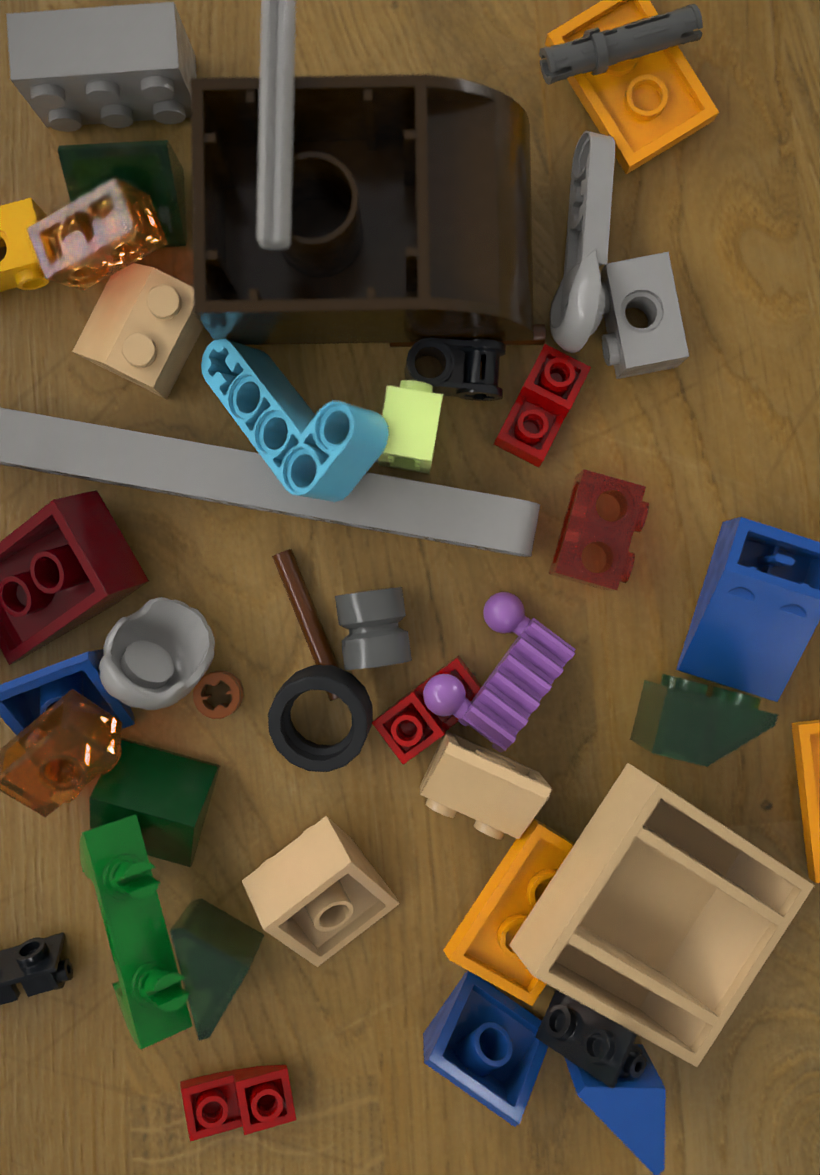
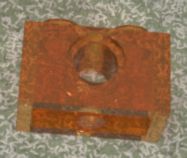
(60, 753)

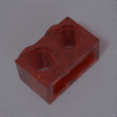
(585, 526)

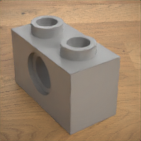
(649, 286)

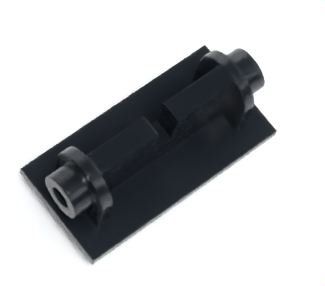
(35, 965)
(590, 1040)

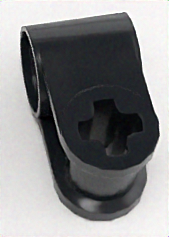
(460, 367)

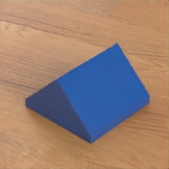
(34, 693)
(486, 1047)
(629, 1110)

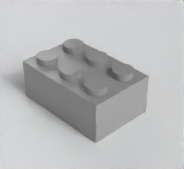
(103, 64)

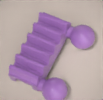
(516, 682)

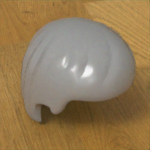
(156, 654)

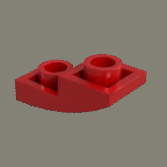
(542, 405)
(411, 726)
(238, 1098)

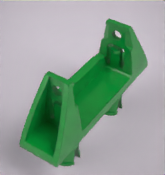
(136, 930)

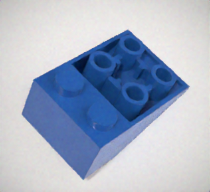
(754, 609)

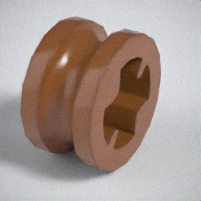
(223, 709)

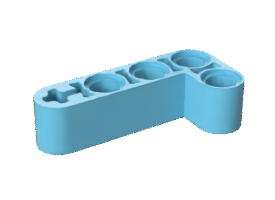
(307, 452)

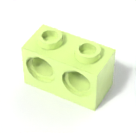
(412, 426)

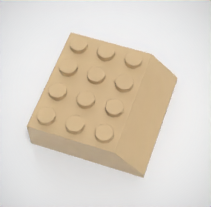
(659, 917)

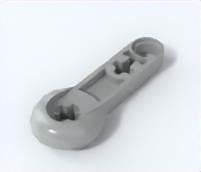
(580, 297)

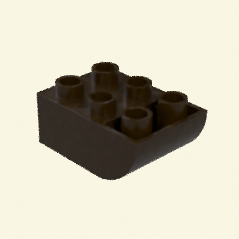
(399, 213)

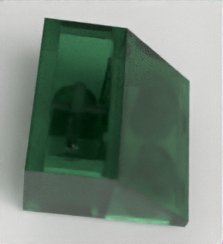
(688, 725)

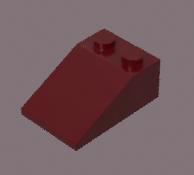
(62, 572)

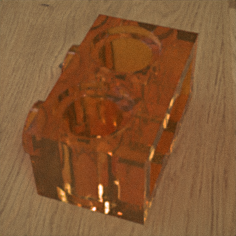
(97, 235)

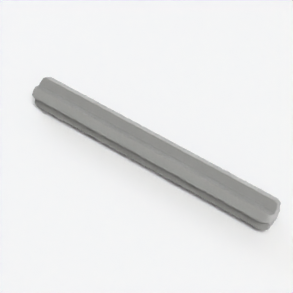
(276, 124)

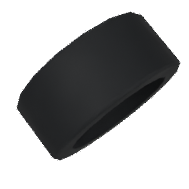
(307, 753)

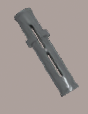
(605, 48)

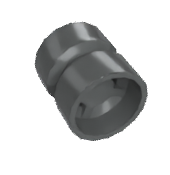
(373, 628)

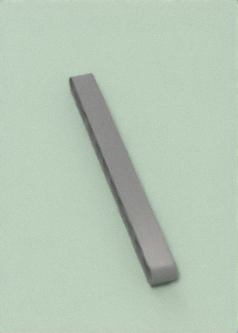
(248, 482)

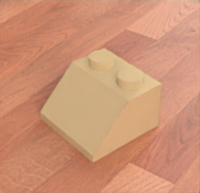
(142, 328)
(483, 786)
(318, 893)

